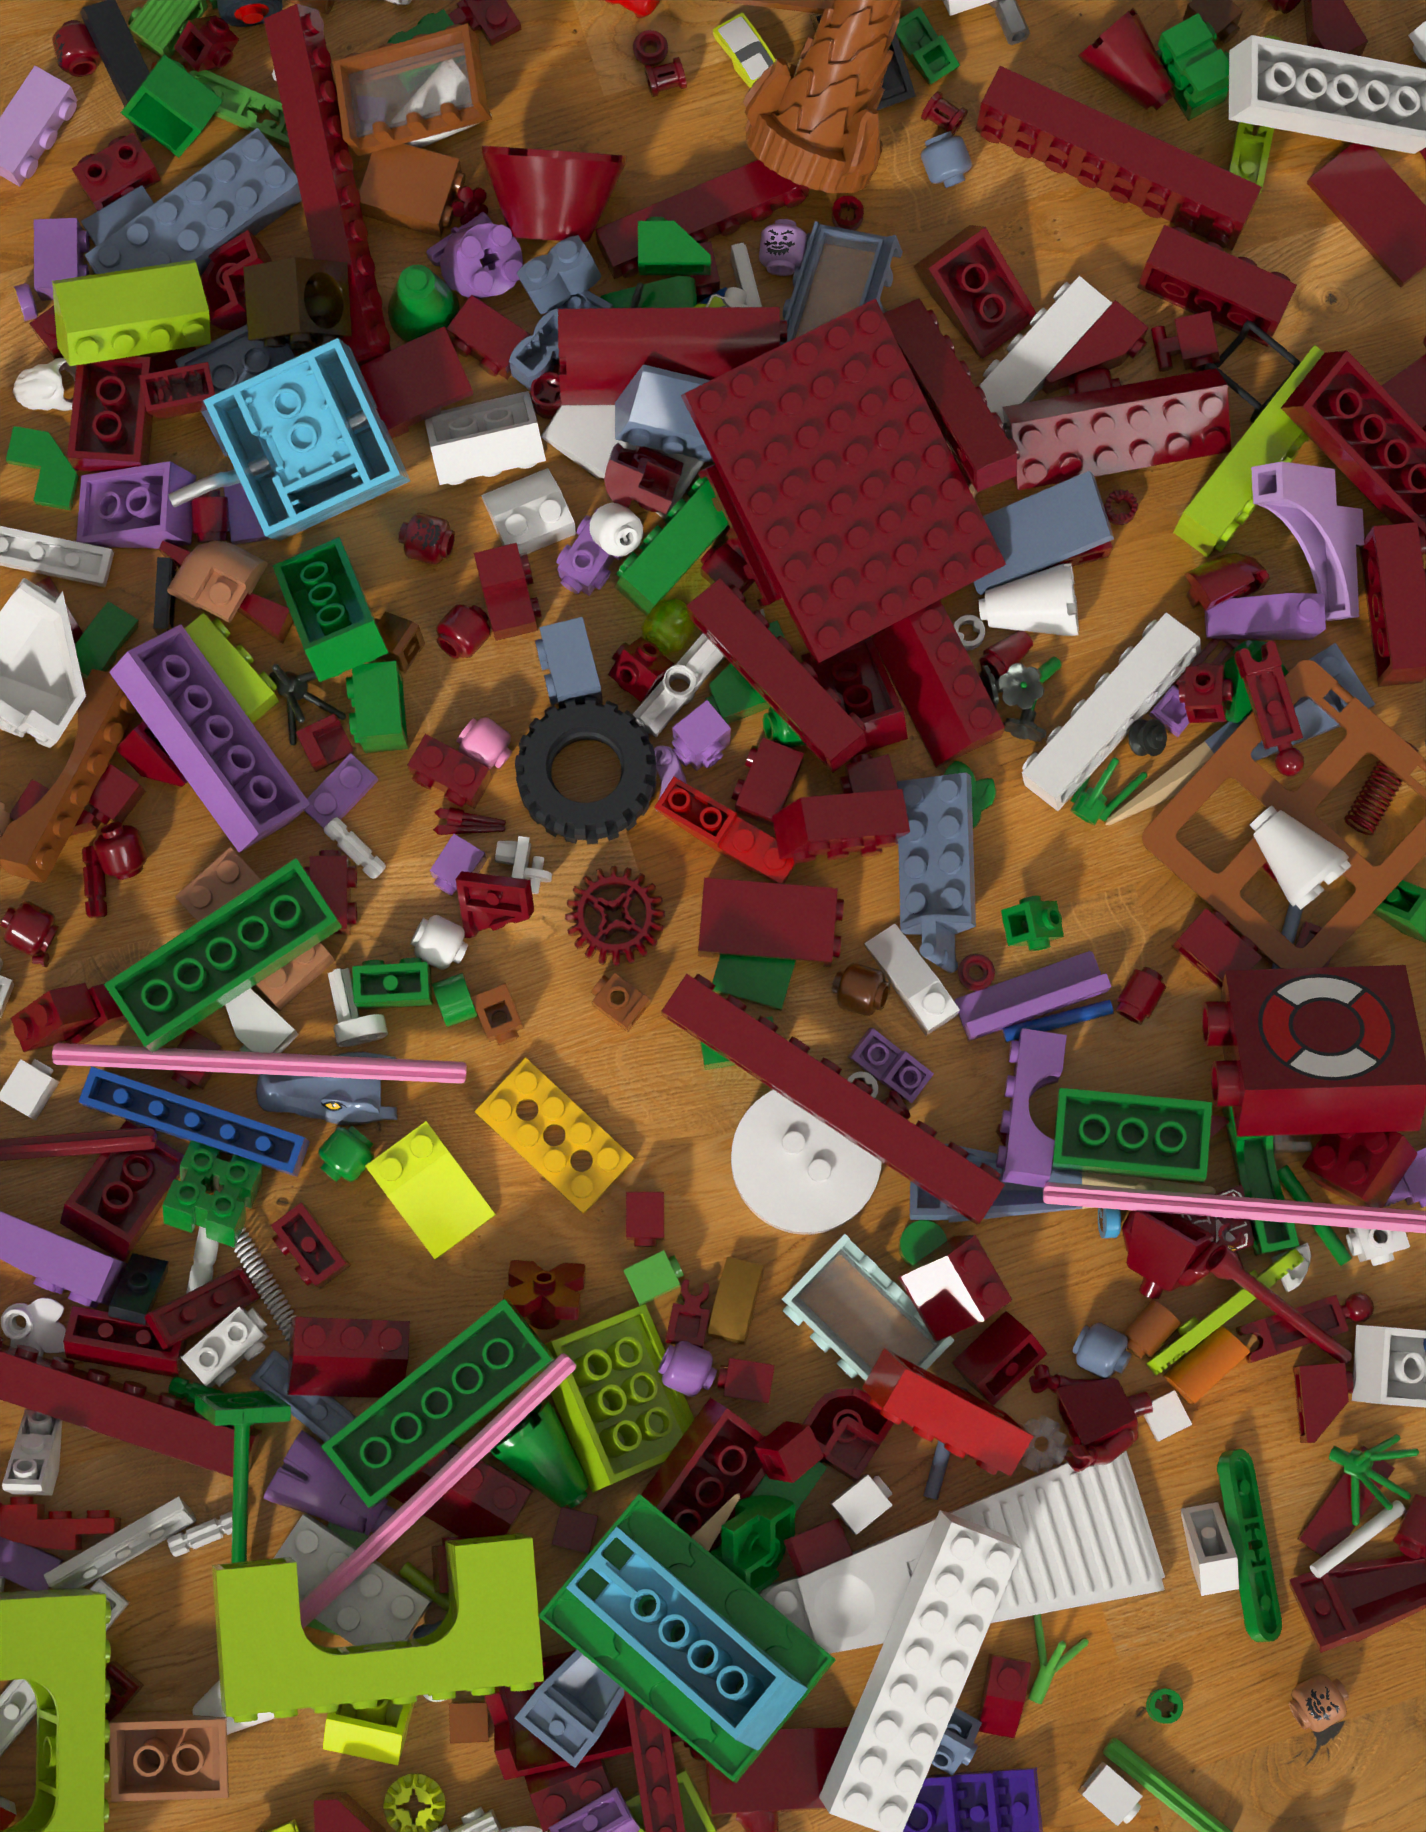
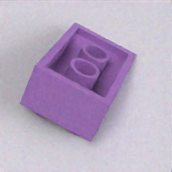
(134, 507)

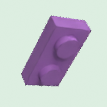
(340, 791)

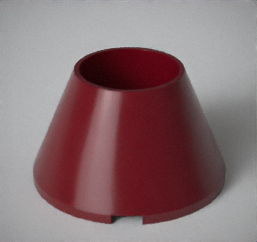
(552, 190)

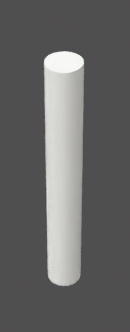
(1357, 1539)

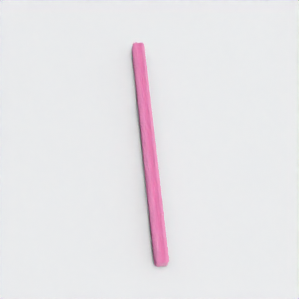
(259, 1063)
(1235, 1207)
(435, 1488)

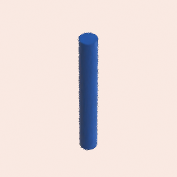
(1060, 1019)

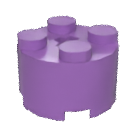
(499, 255)

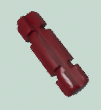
(93, 884)

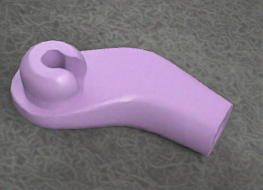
(667, 766)

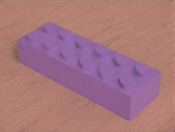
(209, 737)

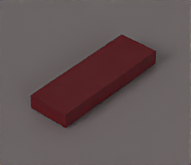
(201, 1307)
(1334, 1516)

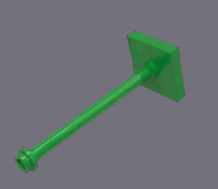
(241, 1411)

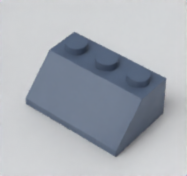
(655, 415)

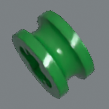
(1173, 1697)

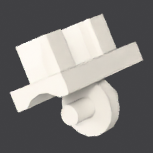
(518, 854)

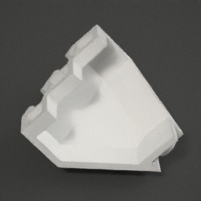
(37, 665)

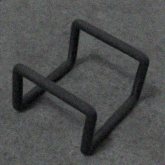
(1233, 385)

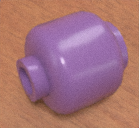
(687, 1368)

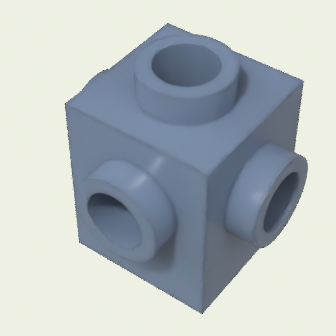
(957, 1742)

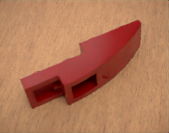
(724, 831)
(27, 1525)

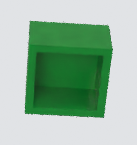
(172, 105)
(379, 707)

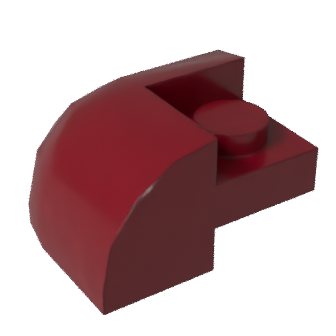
(225, 283)
(642, 477)
(1224, 579)
(847, 1430)

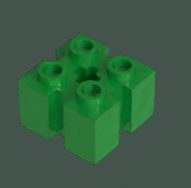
(1195, 65)
(234, 1189)

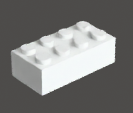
(373, 1607)

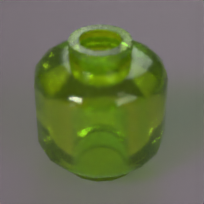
(668, 626)

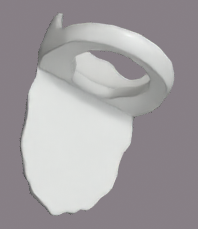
(43, 387)

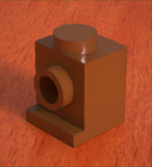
(494, 1001)
(624, 1014)

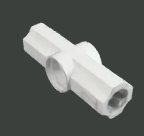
(665, 702)

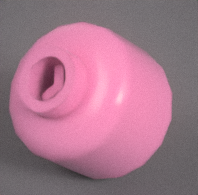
(485, 742)

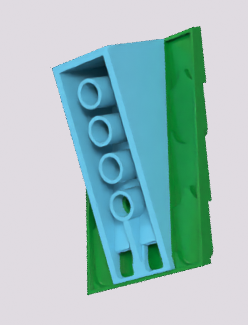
(687, 1638)

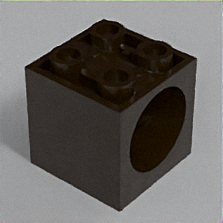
(297, 302)

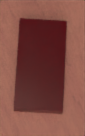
(1376, 209)

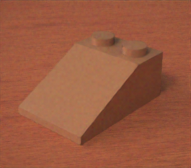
(168, 1757)

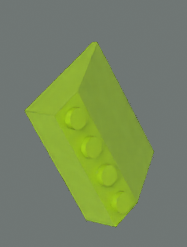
(616, 1398)

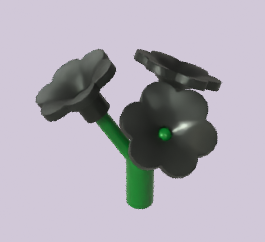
(1023, 688)

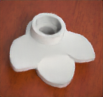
(41, 1327)

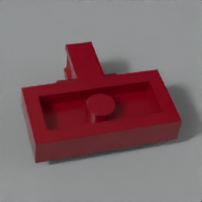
(490, 16)

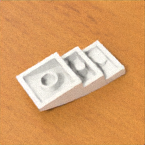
(588, 438)

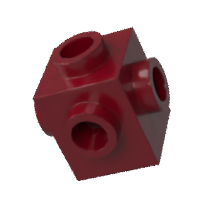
(206, 43)
(639, 667)
(1205, 693)

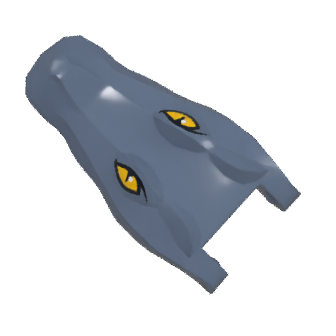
(326, 1098)

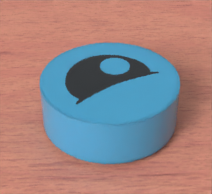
(1109, 1222)

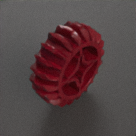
(605, 931)

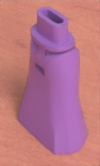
(317, 1487)

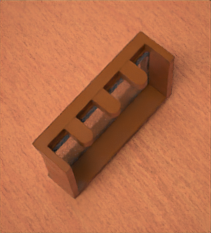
(411, 89)

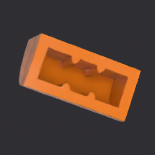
(1206, 1364)

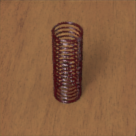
(1355, 817)

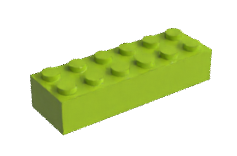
(1228, 494)

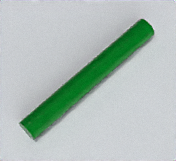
(1325, 1232)

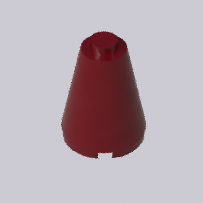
(1130, 62)

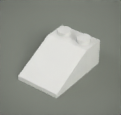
(1389, 1366)

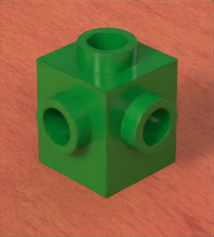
(1032, 923)

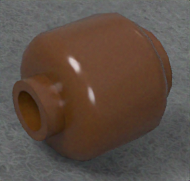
(861, 989)

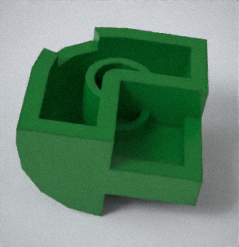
(755, 1539)

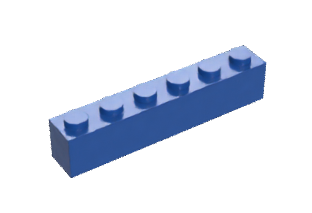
(194, 1121)

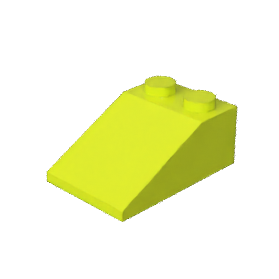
(430, 1190)

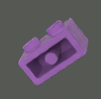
(701, 737)

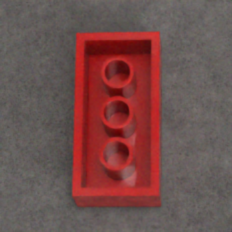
(946, 1413)

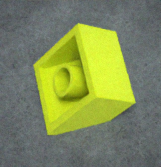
(369, 1732)

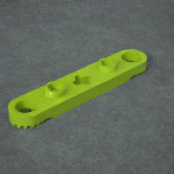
(1195, 1331)

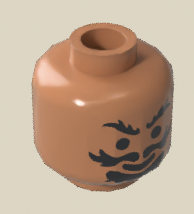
(1318, 1703)

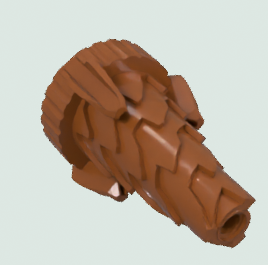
(823, 114)

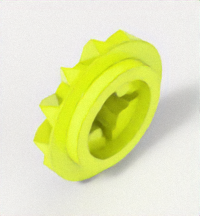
(426, 1791)

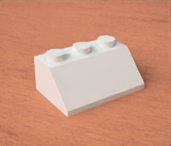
(485, 438)

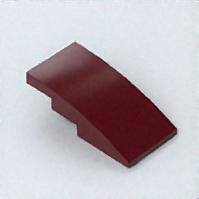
(416, 381)
(782, 1777)

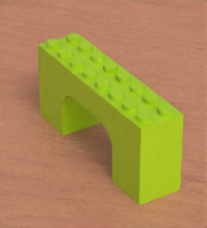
(481, 1643)
(61, 1652)

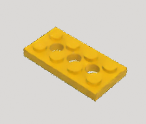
(557, 1109)

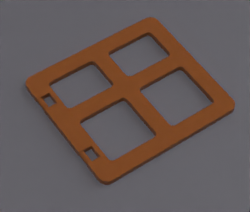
(1233, 760)

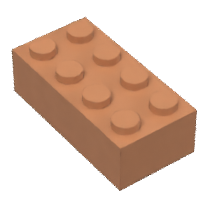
(222, 883)

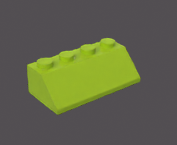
(130, 312)

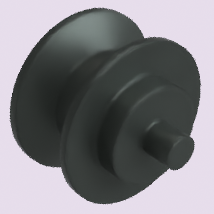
(1147, 737)

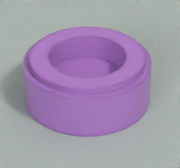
(26, 301)

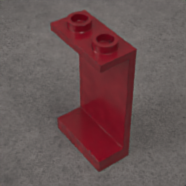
(769, 920)

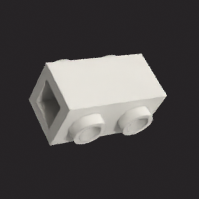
(226, 1346)

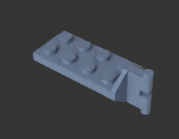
(937, 865)

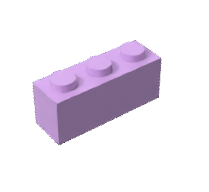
(32, 123)

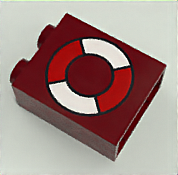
(1317, 1051)

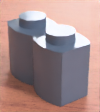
(560, 274)
(537, 352)

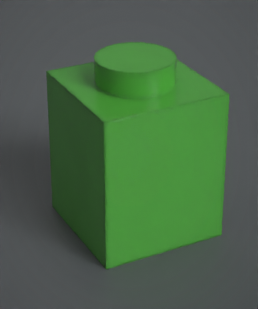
(654, 1277)

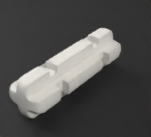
(354, 848)
(200, 1535)

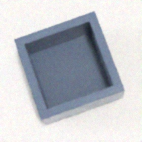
(569, 658)

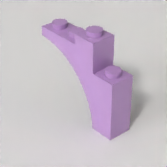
(1326, 532)

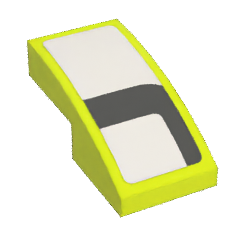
(744, 47)

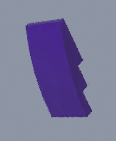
(978, 1802)

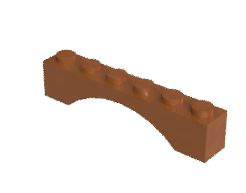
(37, 837)

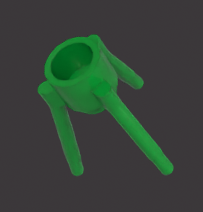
(1091, 804)

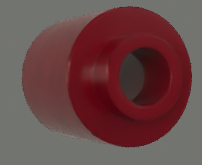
(210, 517)
(1140, 995)

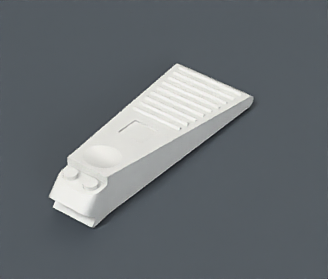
(1078, 1539)

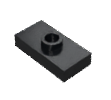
(138, 1288)

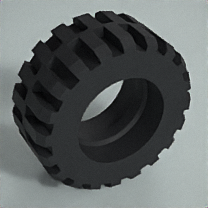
(578, 723)

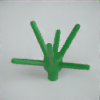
(1359, 1466)

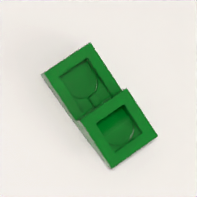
(924, 48)
(103, 639)

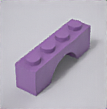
(1027, 1151)

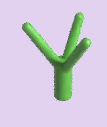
(1048, 1669)

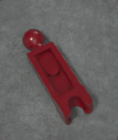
(1272, 706)
(1279, 1336)

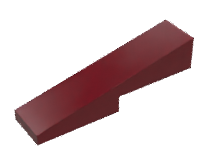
(264, 613)

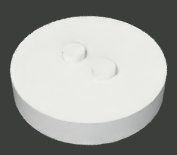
(799, 1169)

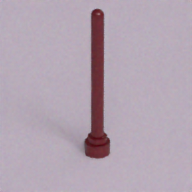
(1225, 1264)

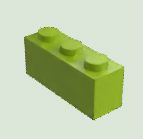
(233, 667)

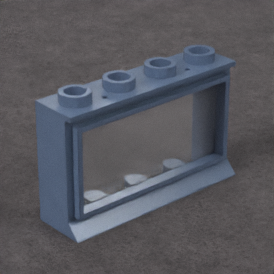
(837, 276)

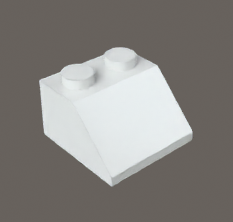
(530, 512)

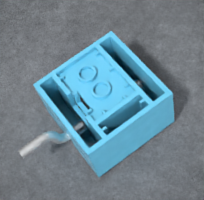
(302, 442)

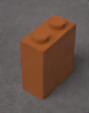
(411, 188)

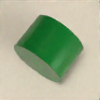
(454, 1000)
(920, 1240)

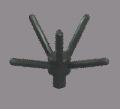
(295, 688)

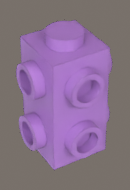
(585, 563)

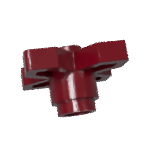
(543, 1294)

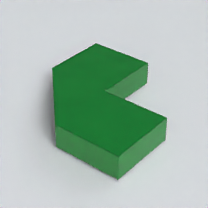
(40, 451)

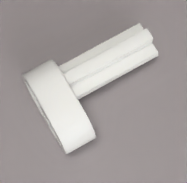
(351, 1028)

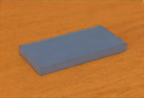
(1047, 529)

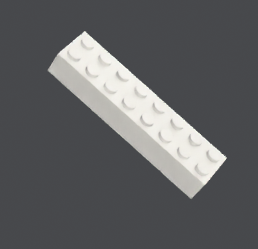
(919, 1674)

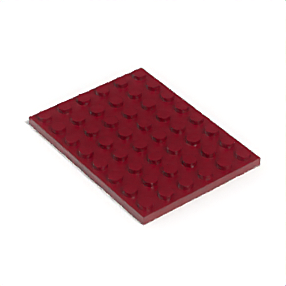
(844, 480)

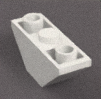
(35, 1456)

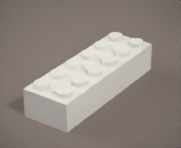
(1328, 94)

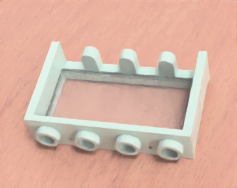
(860, 1312)

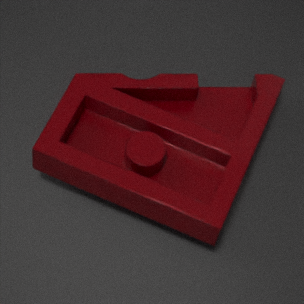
(492, 901)

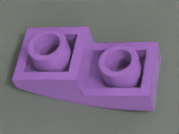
(890, 1065)

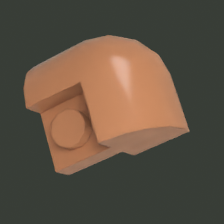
(217, 578)

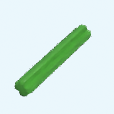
(1162, 1788)

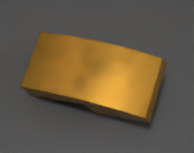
(735, 1300)

